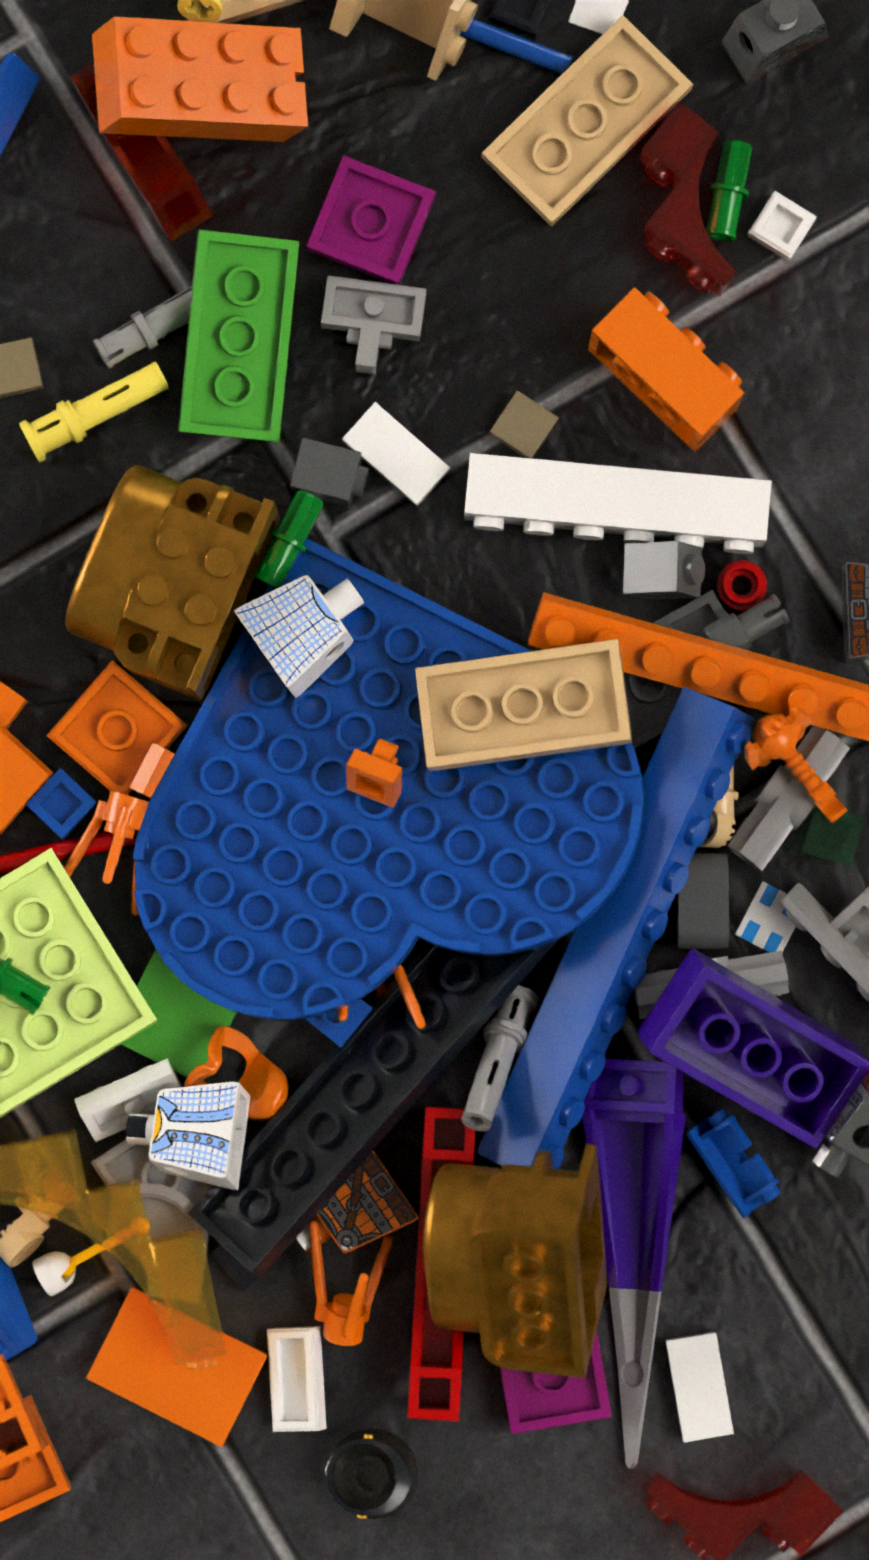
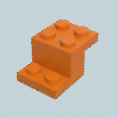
(28, 1459)

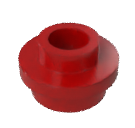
(745, 570)

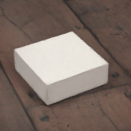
(781, 226)

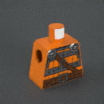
(362, 1209)

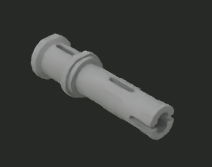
(503, 1040)

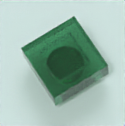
(832, 841)

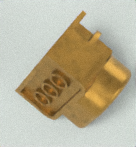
(170, 575)
(519, 1261)

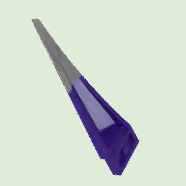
(638, 1134)

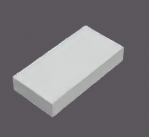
(396, 454)
(296, 1379)
(699, 1386)

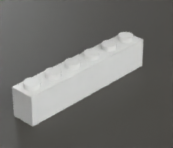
(616, 501)

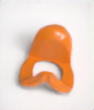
(260, 1079)

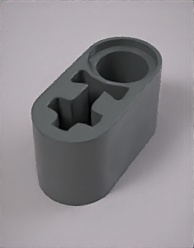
(704, 904)

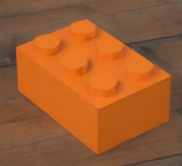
(666, 368)

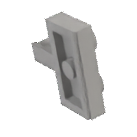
(372, 315)

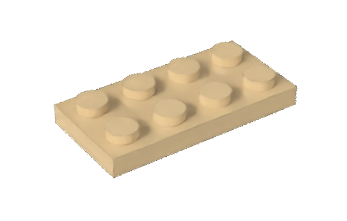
(587, 120)
(523, 705)

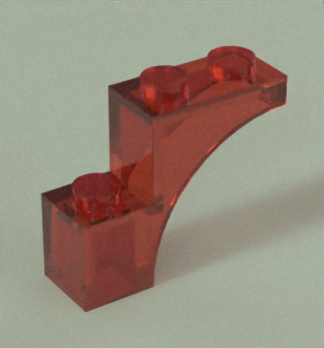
(153, 168)
(676, 229)
(715, 1527)

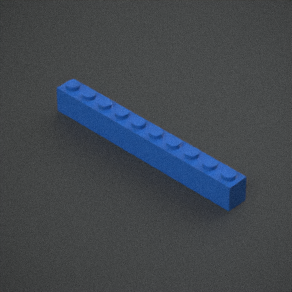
(612, 946)

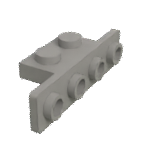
(842, 938)

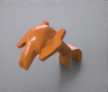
(777, 739)

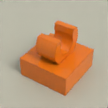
(376, 774)

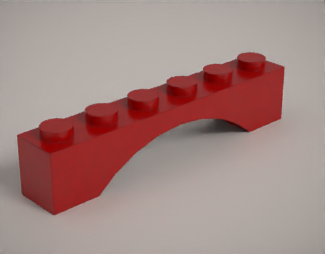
(436, 1351)

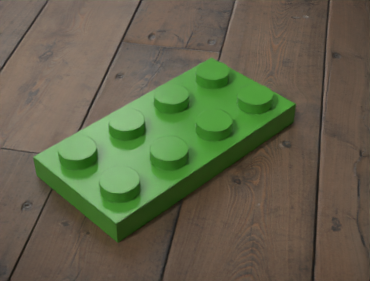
(238, 335)

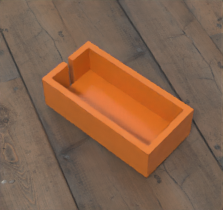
(199, 79)

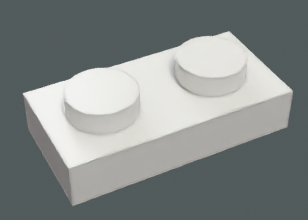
(109, 1106)

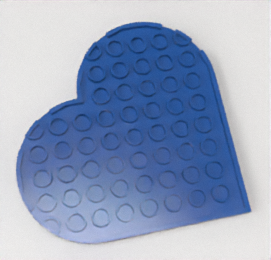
(305, 896)

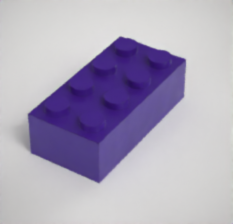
(753, 1048)

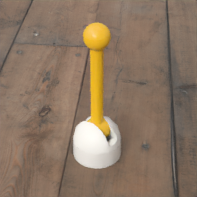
(58, 1270)

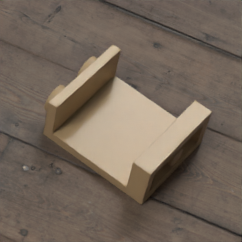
(429, 21)

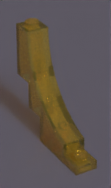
(172, 1269)

